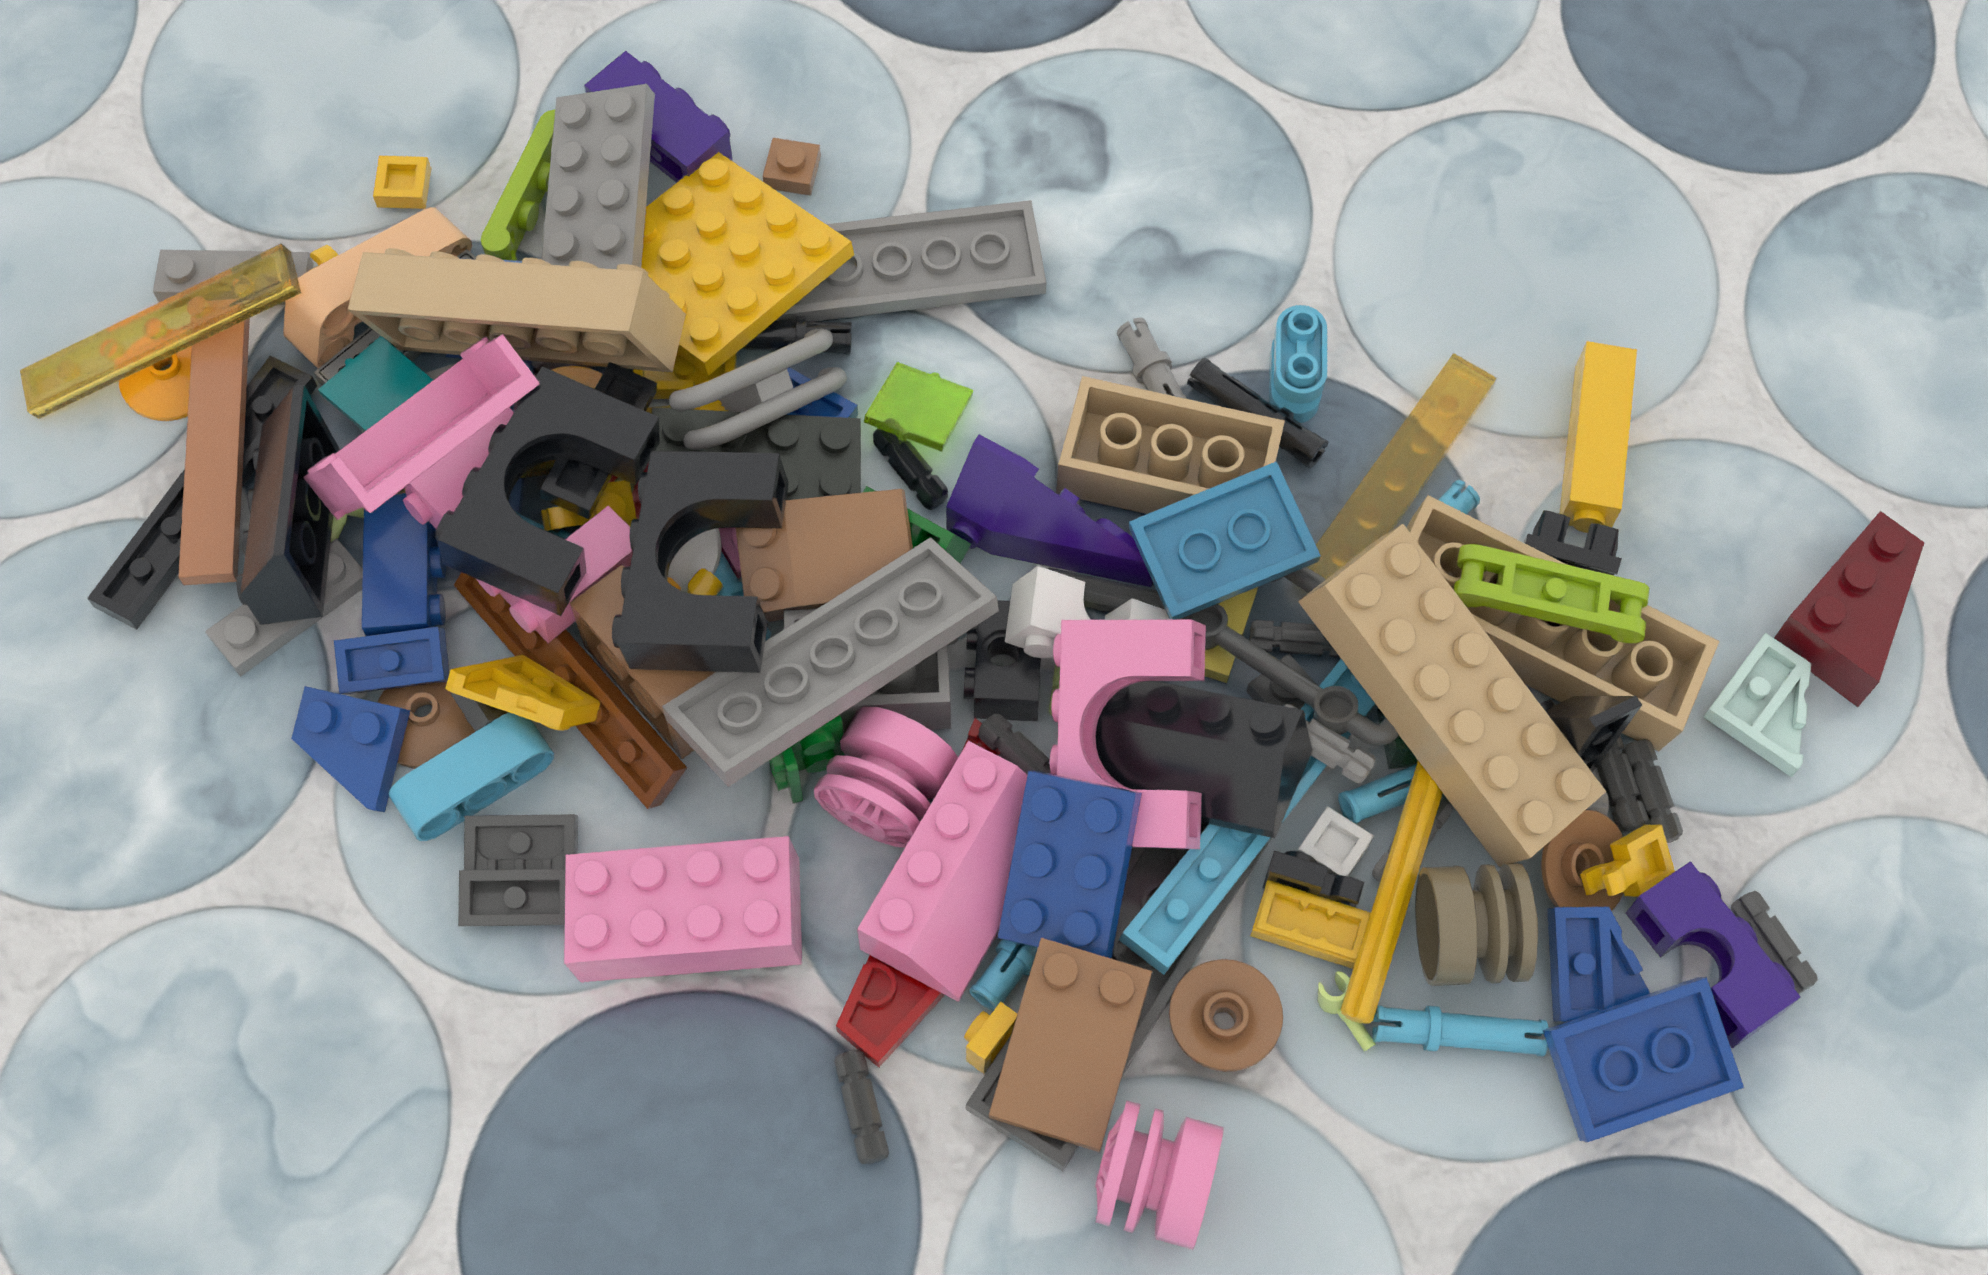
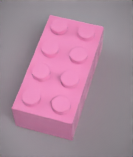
(682, 909)

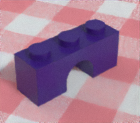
(1690, 911)

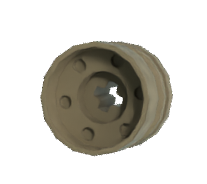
(1486, 923)

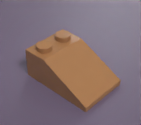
(822, 549)
(1070, 1044)

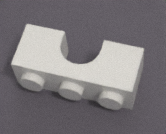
(1046, 598)

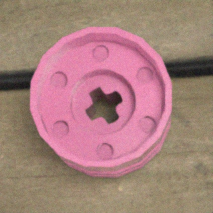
(885, 775)
(1159, 1174)

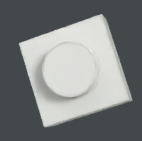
(1336, 843)

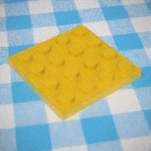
(733, 257)

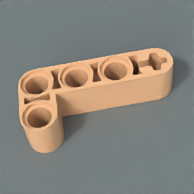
(319, 316)

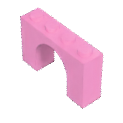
(603, 537)
(1094, 665)

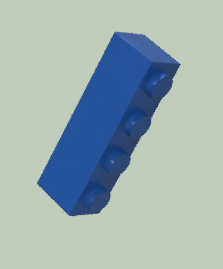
(400, 571)

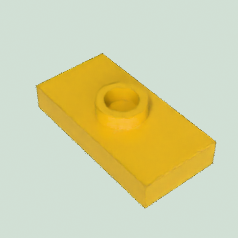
(1310, 924)

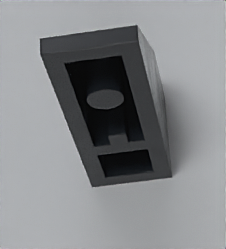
(1592, 723)

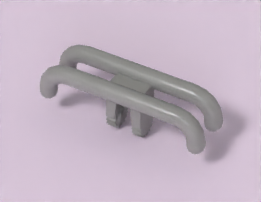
(759, 390)

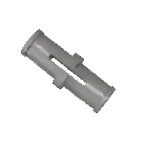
(1150, 363)

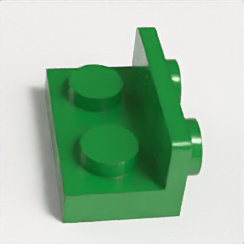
(810, 754)

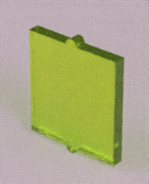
(918, 406)

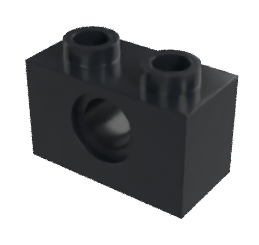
(1001, 689)

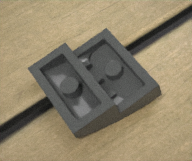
(515, 869)

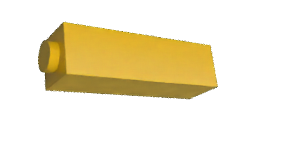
(1598, 435)

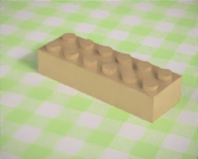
(540, 308)
(1572, 661)
(1452, 697)

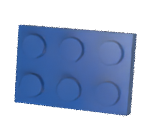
(1069, 863)
(1643, 1059)

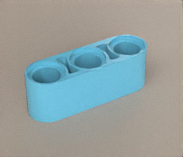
(470, 775)

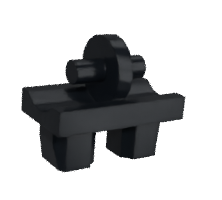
(1598, 550)

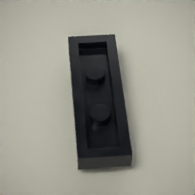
(578, 484)

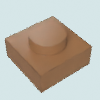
(792, 166)

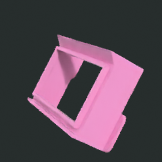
(423, 429)

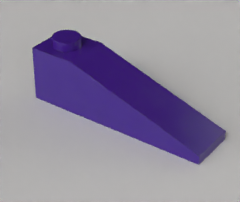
(1021, 519)

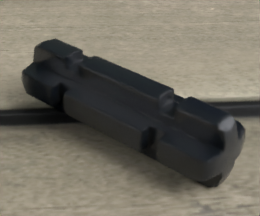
(911, 468)

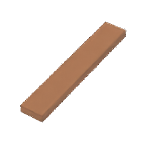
(214, 458)

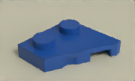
(352, 741)
(1589, 962)

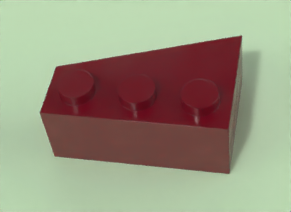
(1855, 610)

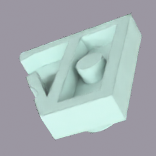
(1767, 704)

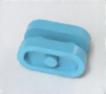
(1298, 361)

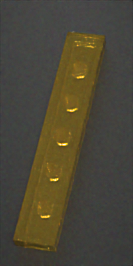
(160, 331)
(1405, 463)

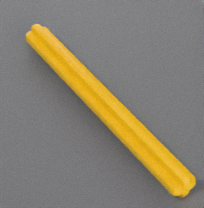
(1392, 898)

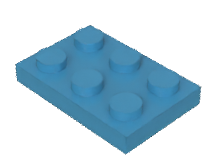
(1224, 541)

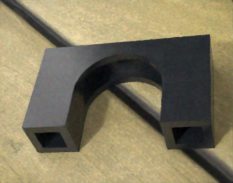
(548, 424)
(678, 501)

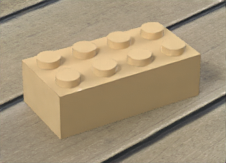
(1157, 448)

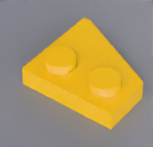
(525, 690)

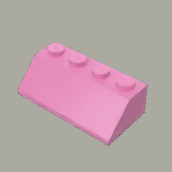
(952, 877)

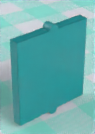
(374, 384)

